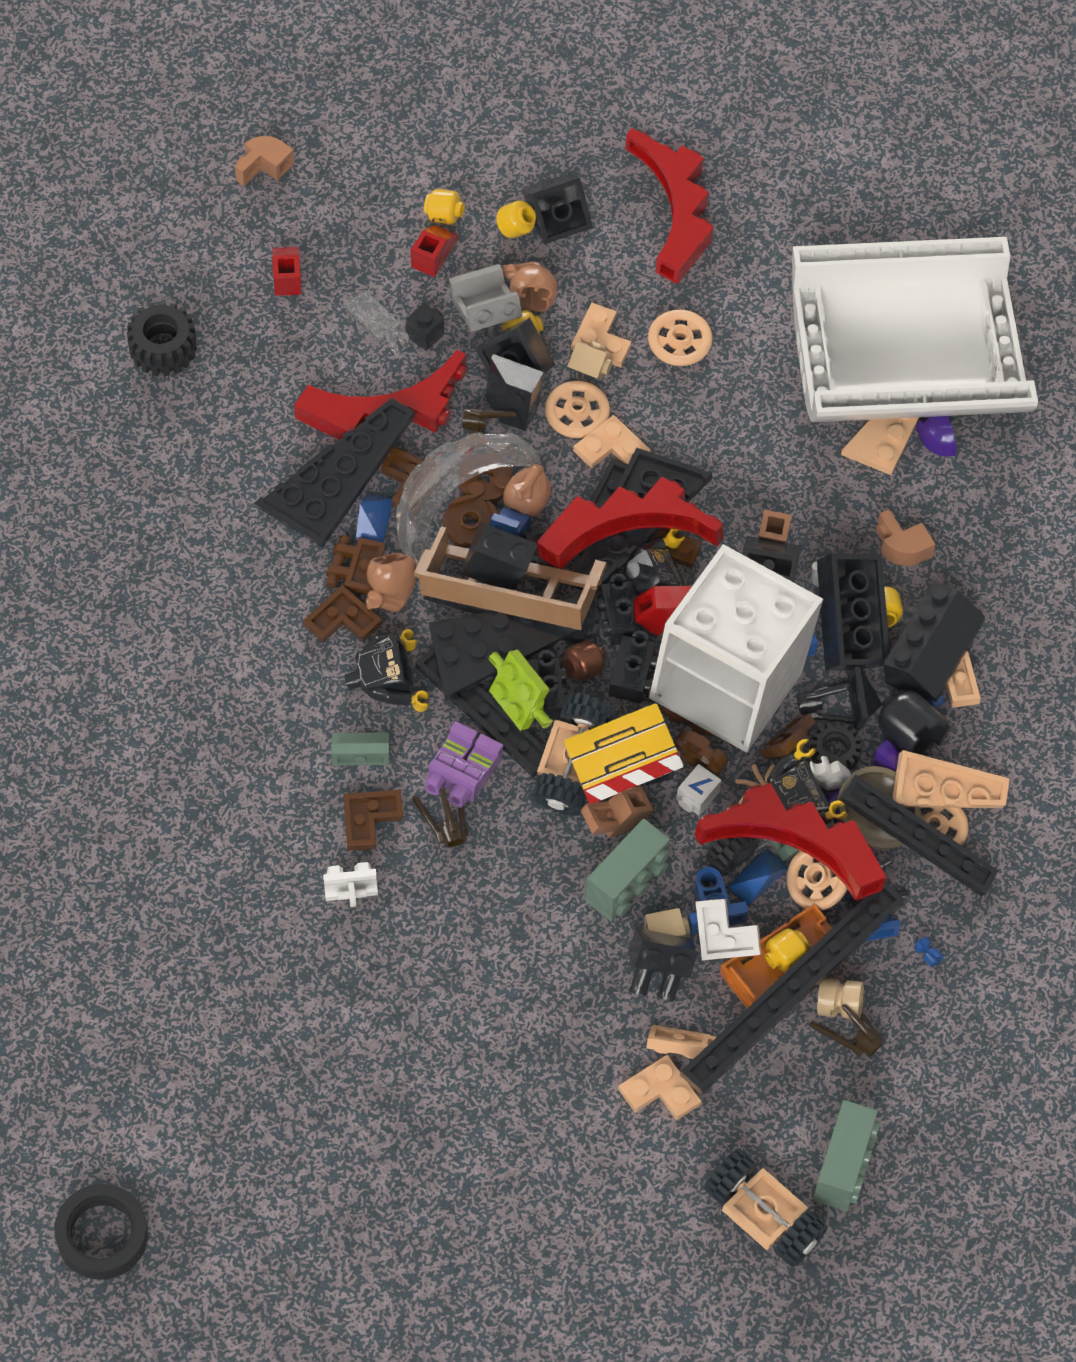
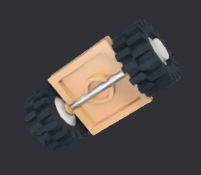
(558, 782)
(765, 1208)

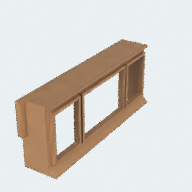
(505, 600)

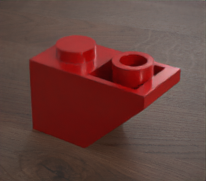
(432, 249)
(286, 271)
(657, 605)

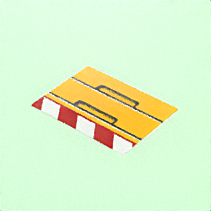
(623, 753)

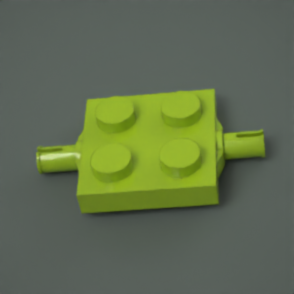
(519, 690)

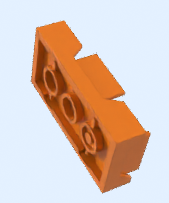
(756, 976)

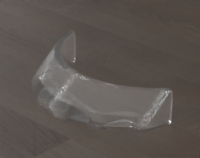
(445, 471)

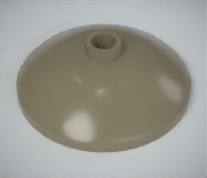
(883, 780)

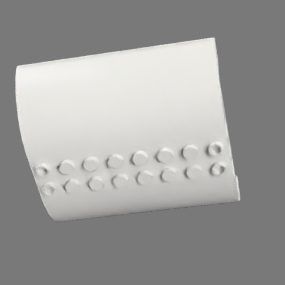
(907, 330)

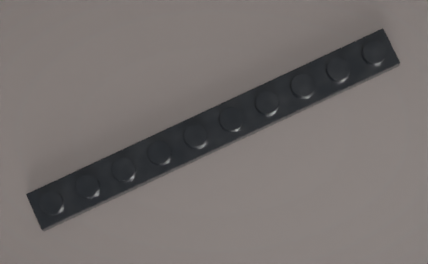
(791, 989)

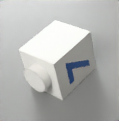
(698, 790)

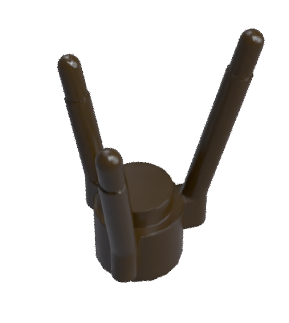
(477, 419)
(452, 832)
(867, 1038)

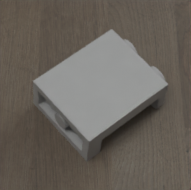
(484, 298)

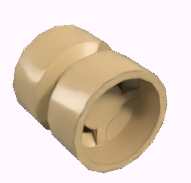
(834, 994)

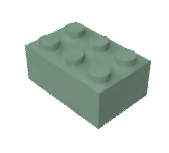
(628, 871)
(847, 1156)

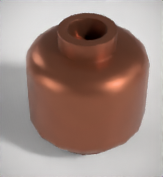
(583, 660)

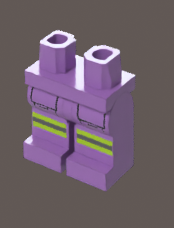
(463, 764)

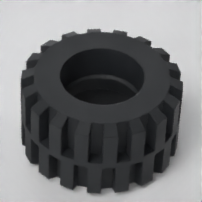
(166, 356)

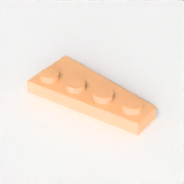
(881, 443)
(941, 784)

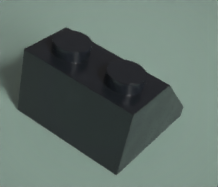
(559, 207)
(519, 344)
(513, 389)
(498, 557)

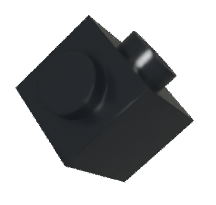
(425, 326)

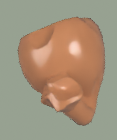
(533, 284)
(528, 491)
(391, 581)

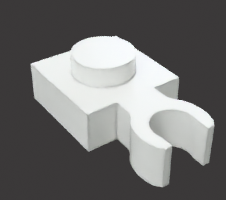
(830, 775)

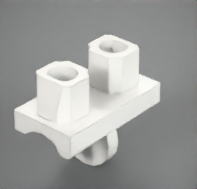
(350, 885)

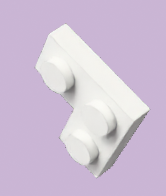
(720, 940)

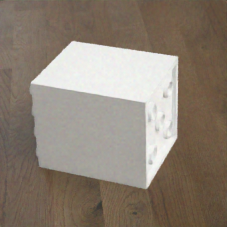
(734, 648)

